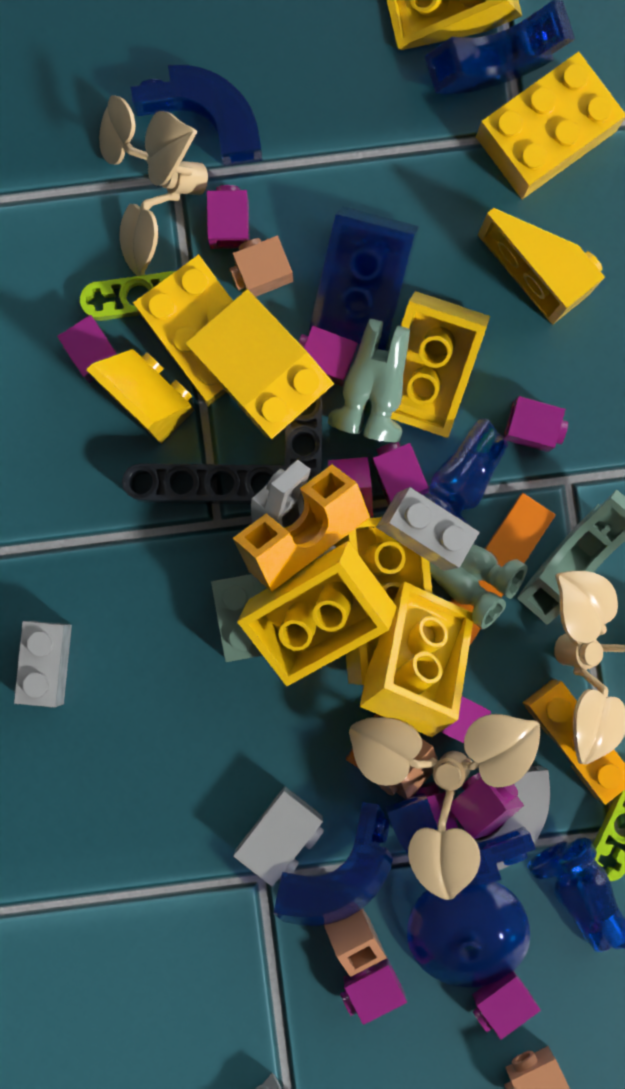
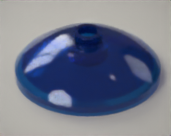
(477, 917)

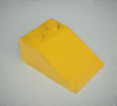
(436, 21)
(544, 265)
(438, 361)
(259, 364)
(143, 392)
(420, 662)

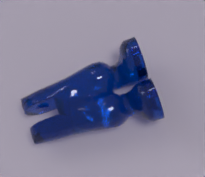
(466, 474)
(583, 891)

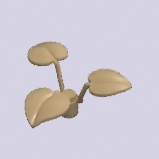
(165, 146)
(585, 608)
(498, 746)

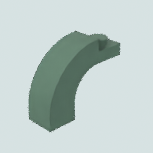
(581, 550)

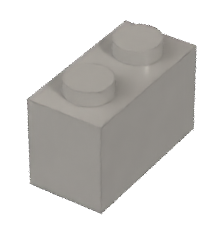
(427, 529)
(42, 663)
(279, 837)

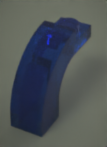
(491, 60)
(211, 97)
(511, 847)
(346, 889)

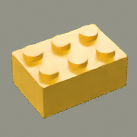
(550, 125)
(178, 311)
(318, 614)

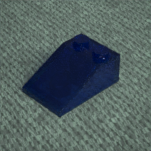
(363, 274)

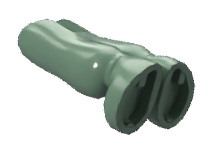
(374, 378)
(464, 586)

